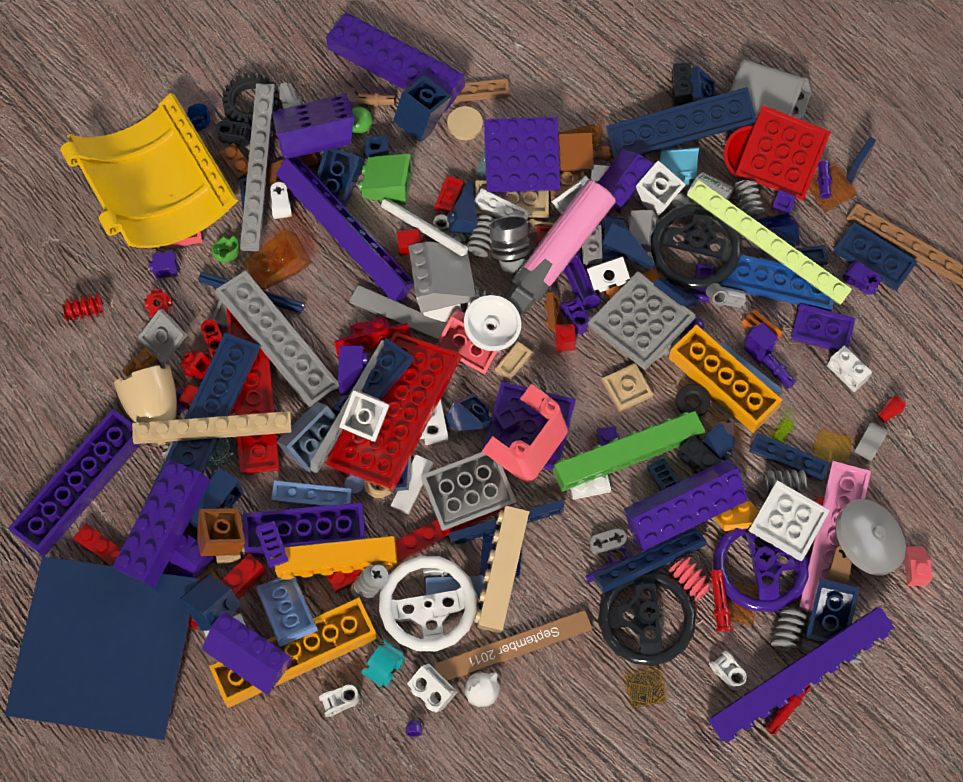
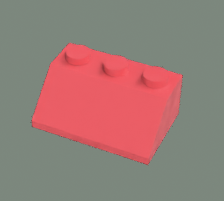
(456, 340)

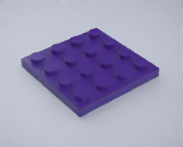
(522, 155)
(531, 420)

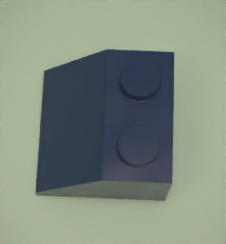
(208, 601)

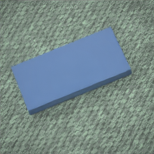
(286, 610)

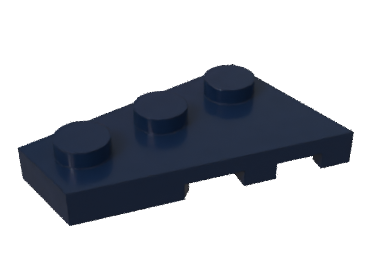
(389, 368)

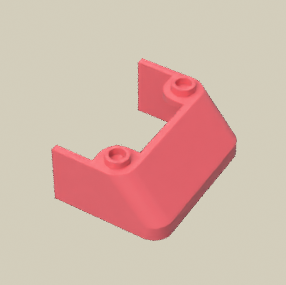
(526, 460)

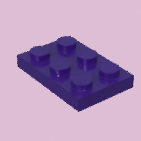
(822, 328)

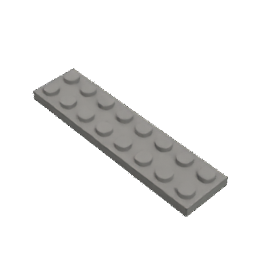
(277, 338)

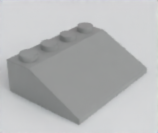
(440, 276)
(467, 490)

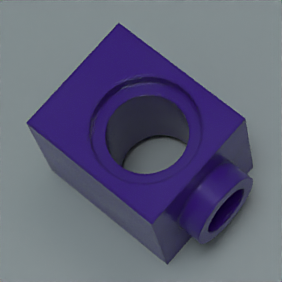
(164, 265)

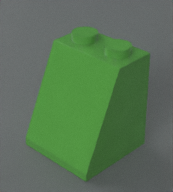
(387, 178)

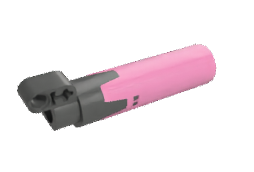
(559, 246)

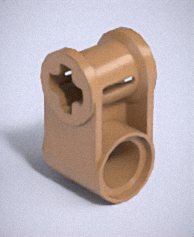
(839, 568)

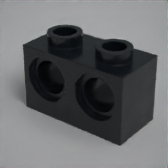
(681, 83)

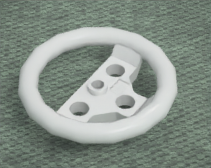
(433, 640)

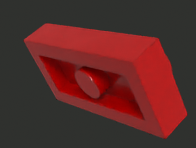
(449, 194)

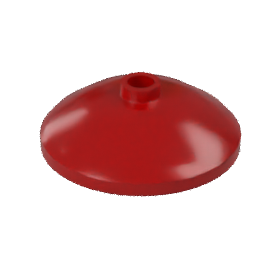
(734, 148)

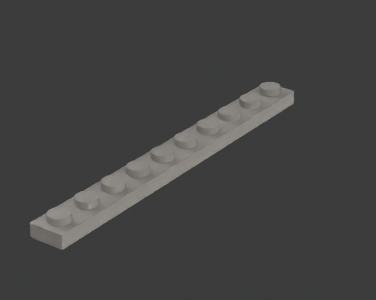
(257, 168)

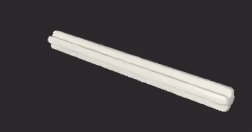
(424, 227)

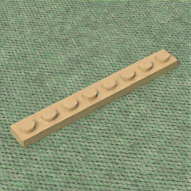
(211, 427)

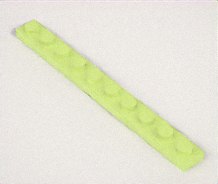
(769, 242)

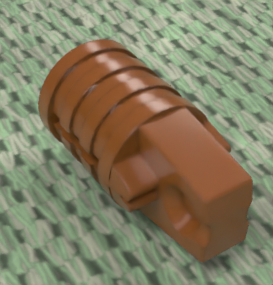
(139, 362)

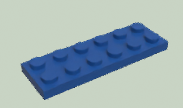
(775, 282)

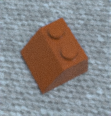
(220, 532)

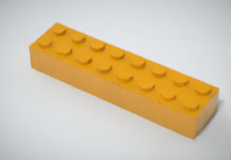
(337, 634)

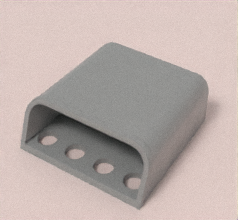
(772, 88)

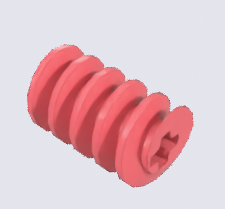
(691, 578)

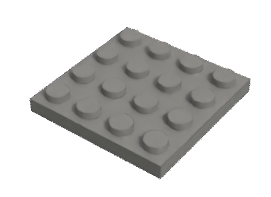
(641, 320)

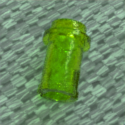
(783, 430)

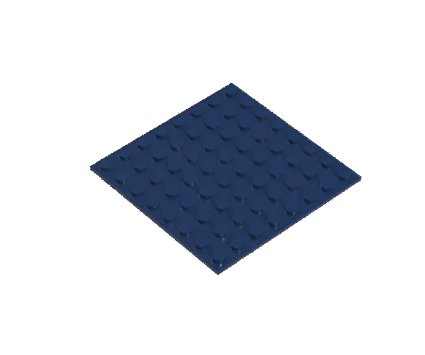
(100, 649)

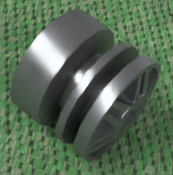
(509, 238)

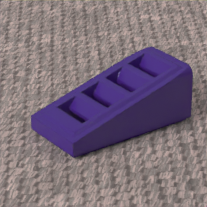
(265, 529)

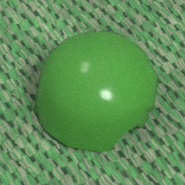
(362, 120)
(226, 249)

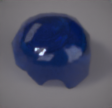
(199, 116)

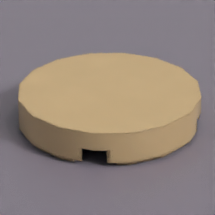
(465, 123)

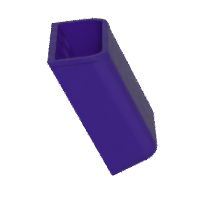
(314, 126)

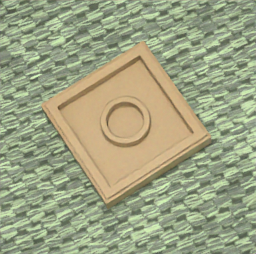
(627, 387)

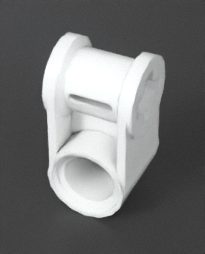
(280, 202)
(725, 668)
(338, 700)

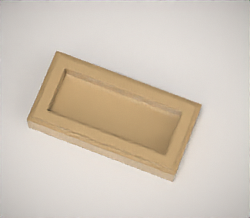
(513, 361)

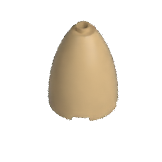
(148, 395)

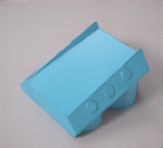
(681, 162)

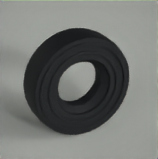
(693, 389)

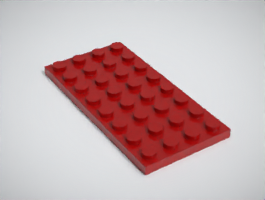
(410, 409)

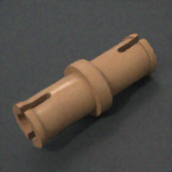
(375, 99)

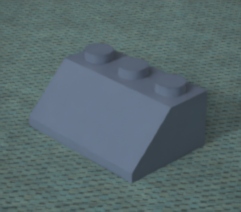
(308, 435)

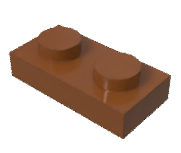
(235, 161)
(553, 310)

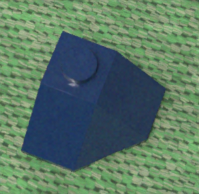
(469, 414)
(721, 440)

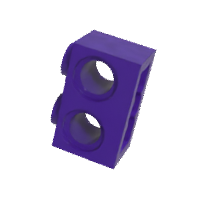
(760, 342)

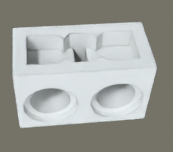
(849, 368)
(436, 422)
(435, 684)

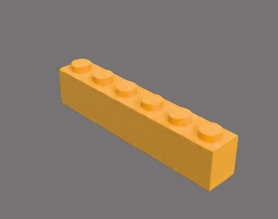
(337, 557)

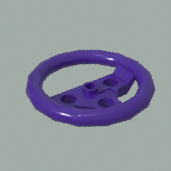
(764, 565)

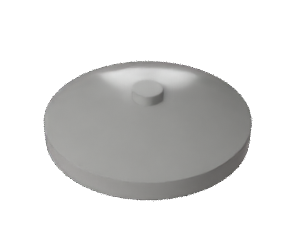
(870, 537)

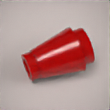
(892, 407)

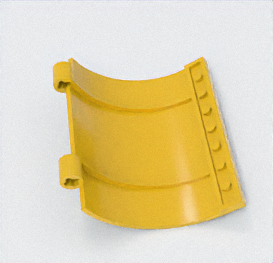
(142, 167)

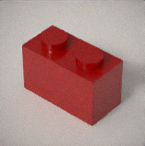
(244, 576)

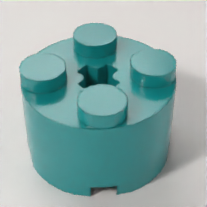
(383, 663)

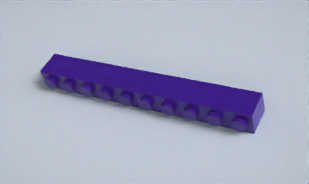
(345, 228)
(801, 673)

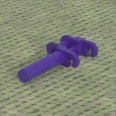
(589, 578)

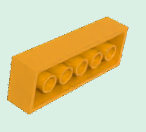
(725, 379)

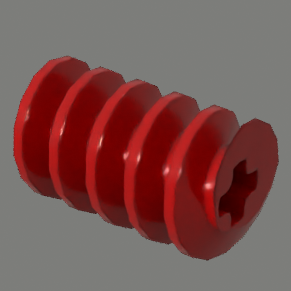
(83, 306)

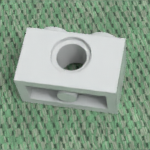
(597, 271)

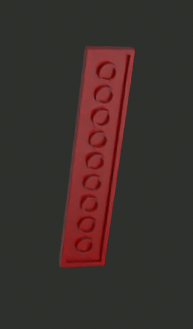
(256, 452)

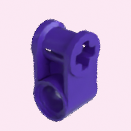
(861, 277)
(575, 312)

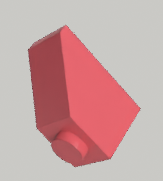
(917, 566)

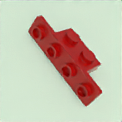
(370, 334)

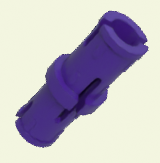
(824, 179)
(779, 371)

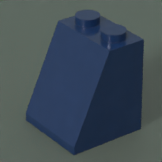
(421, 108)

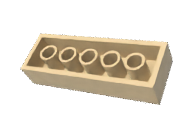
(502, 570)

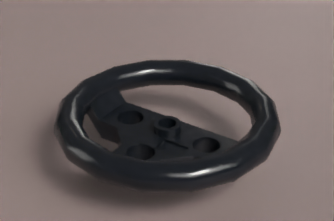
(663, 237)
(651, 653)

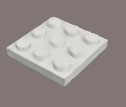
(789, 520)

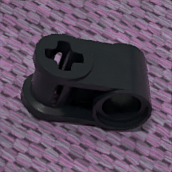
(235, 134)

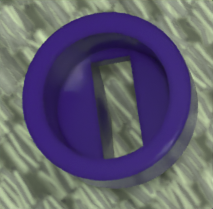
(414, 728)

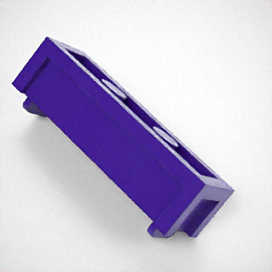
(580, 283)

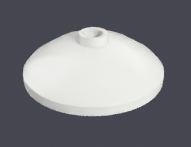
(495, 312)

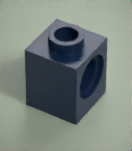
(376, 141)

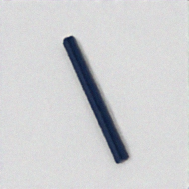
(276, 299)

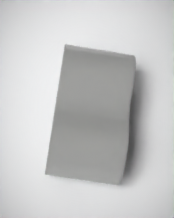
(871, 441)

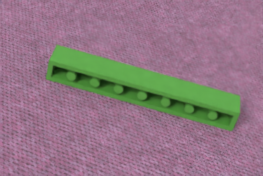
(627, 451)

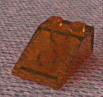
(277, 260)

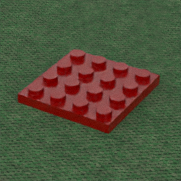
(782, 152)

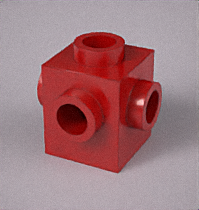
(150, 302)
(195, 364)

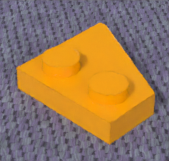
(738, 517)

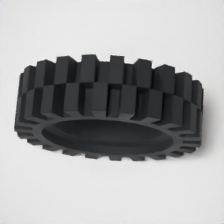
(237, 87)

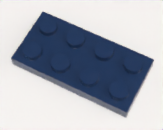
(876, 255)

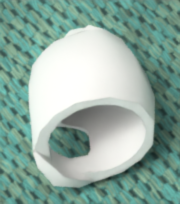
(482, 689)

